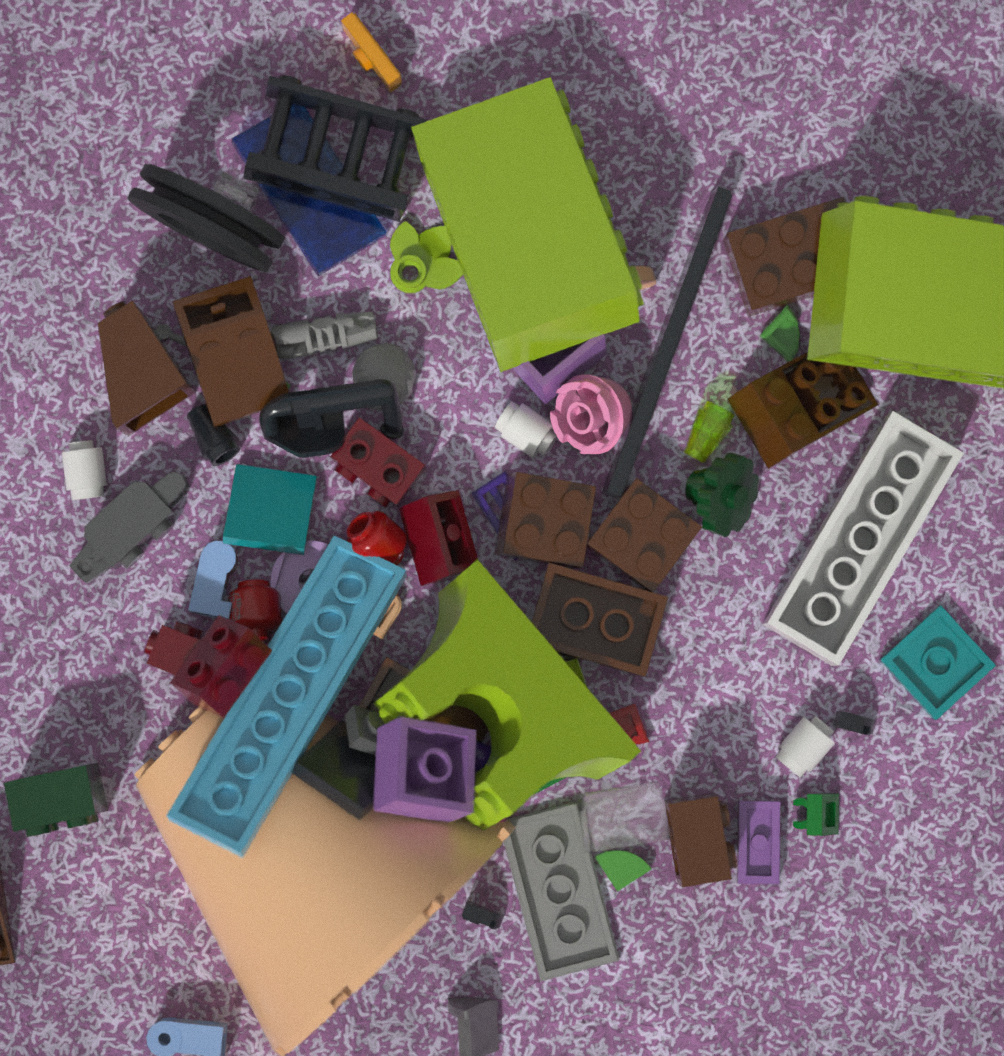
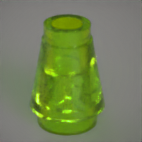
(708, 430)

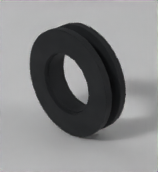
(206, 217)

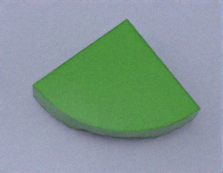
(783, 334)
(622, 867)

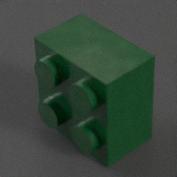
(55, 797)

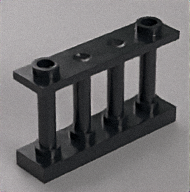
(306, 176)

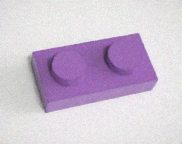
(758, 842)

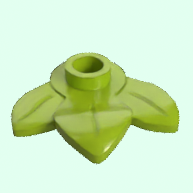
(426, 253)

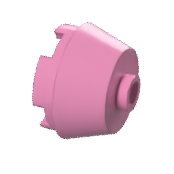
(591, 413)

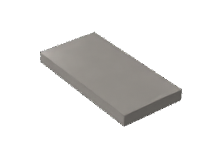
(559, 892)

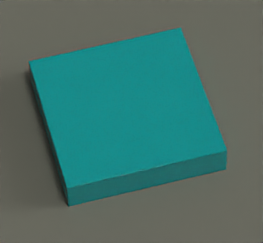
(269, 509)
(937, 662)

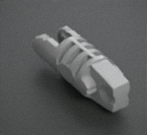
(323, 334)

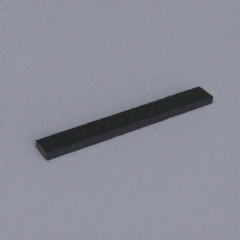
(667, 342)

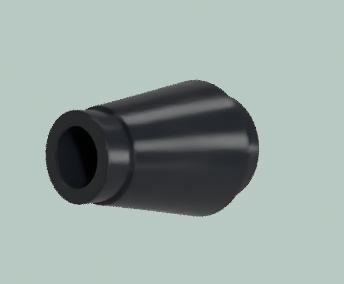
(215, 443)

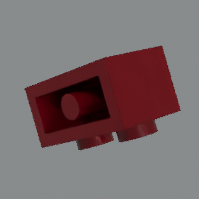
(377, 463)
(438, 537)
(172, 646)
(221, 666)

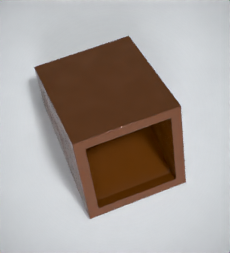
(138, 369)

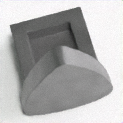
(475, 1025)

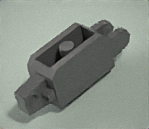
(128, 524)

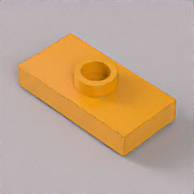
(369, 52)

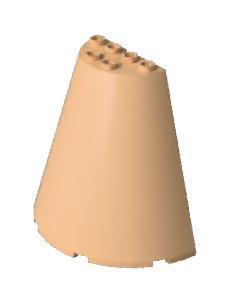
(317, 890)

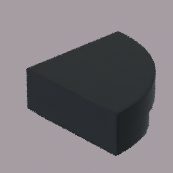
(854, 723)
(479, 914)

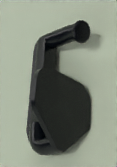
(313, 419)

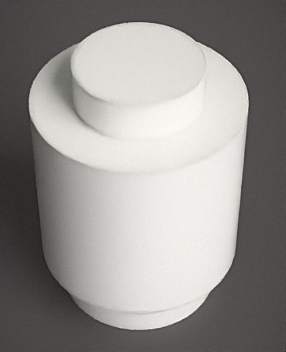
(526, 429)
(84, 470)
(805, 745)

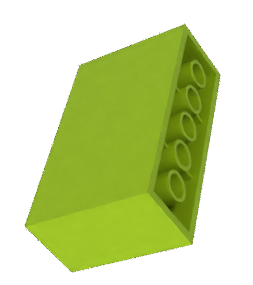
(529, 223)
(910, 292)

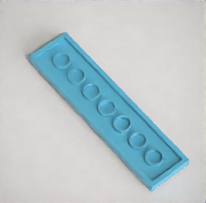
(287, 697)

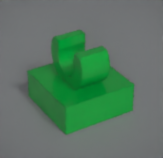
(821, 814)

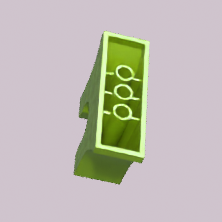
(530, 699)

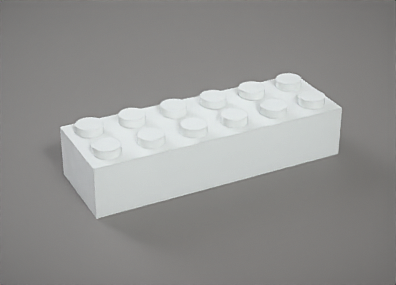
(863, 538)

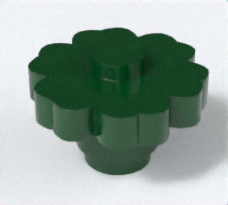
(724, 493)

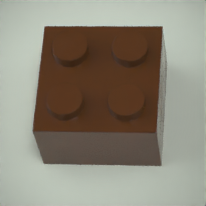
(545, 520)
(643, 536)
(699, 839)

